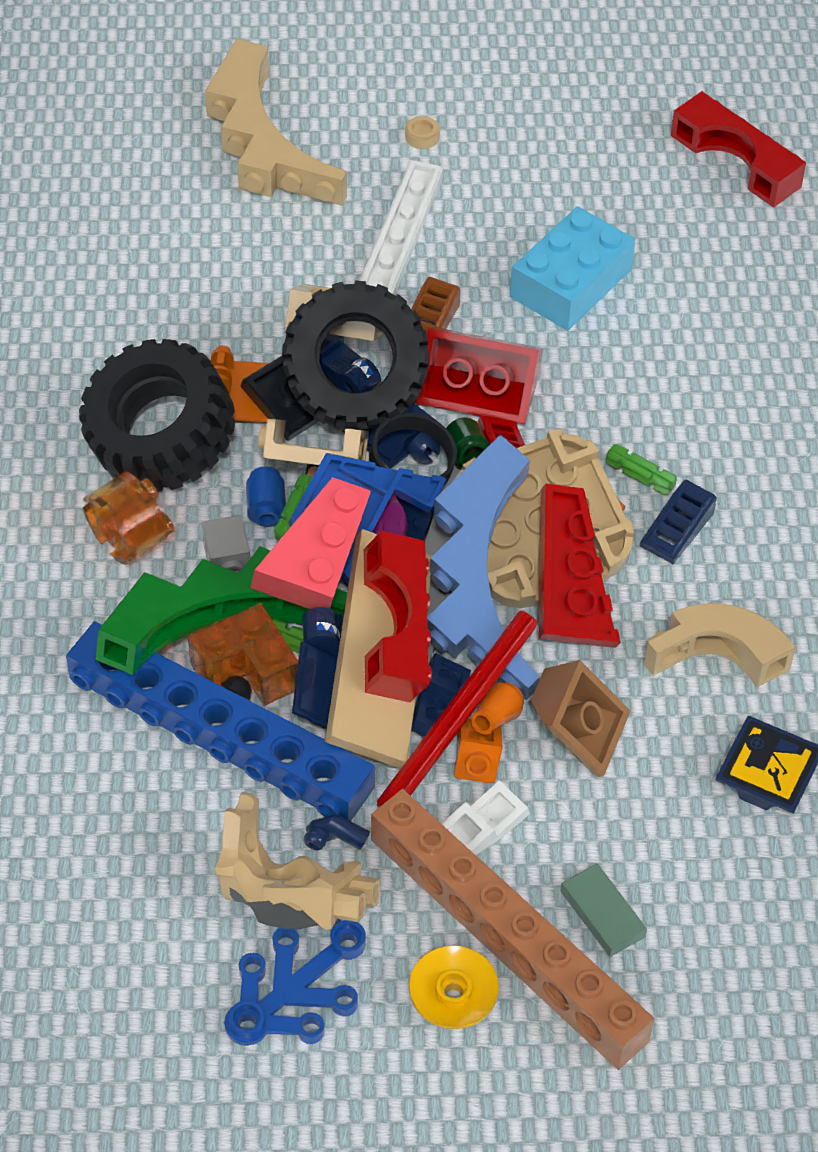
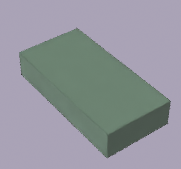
(603, 910)

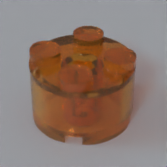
(127, 517)

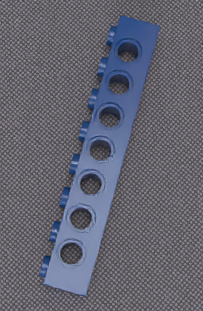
(243, 721)

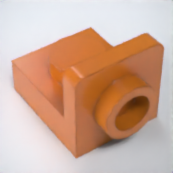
(478, 754)

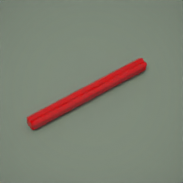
(461, 707)

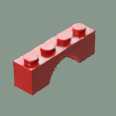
(708, 125)
(398, 572)

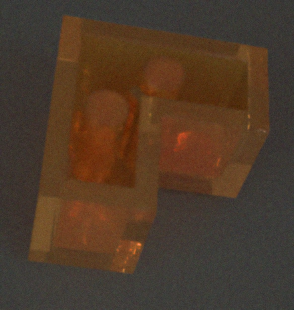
(246, 647)

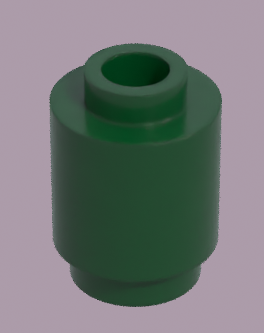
(468, 439)

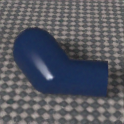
(334, 827)

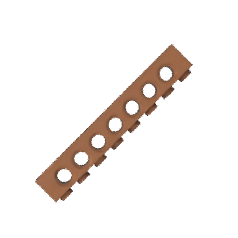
(512, 929)

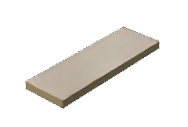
(360, 720)

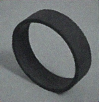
(419, 423)

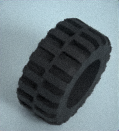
(343, 305)
(133, 382)

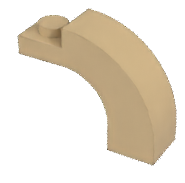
(726, 632)

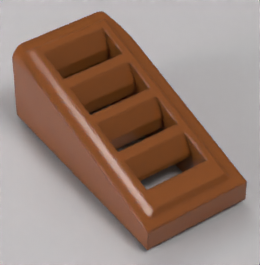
(439, 296)

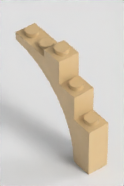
(266, 156)

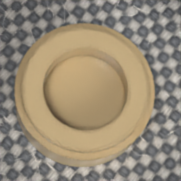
(422, 132)

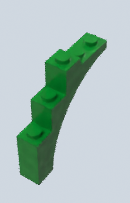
(163, 612)

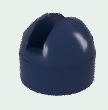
(422, 447)

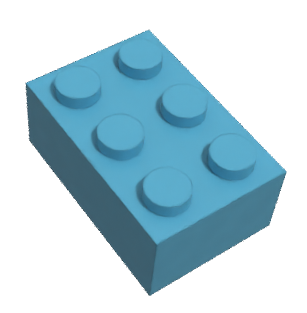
(572, 268)

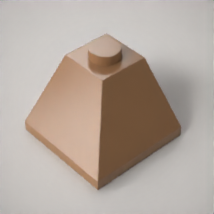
(581, 713)

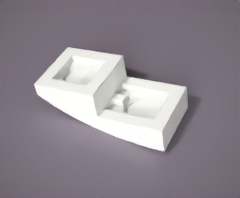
(487, 818)

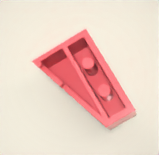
(314, 550)

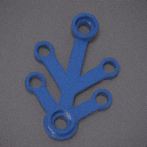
(292, 989)

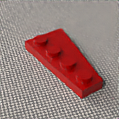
(571, 582)

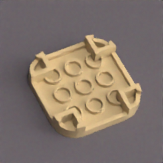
(515, 542)

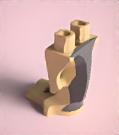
(292, 893)

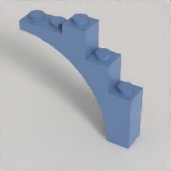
(471, 510)

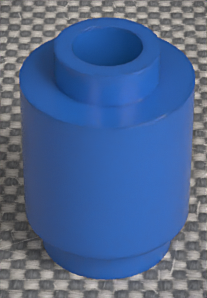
(265, 496)

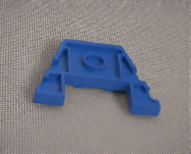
(382, 483)

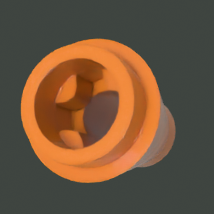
(498, 707)

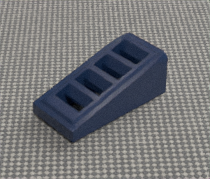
(689, 500)

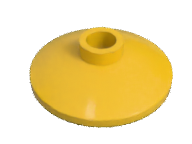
(457, 970)

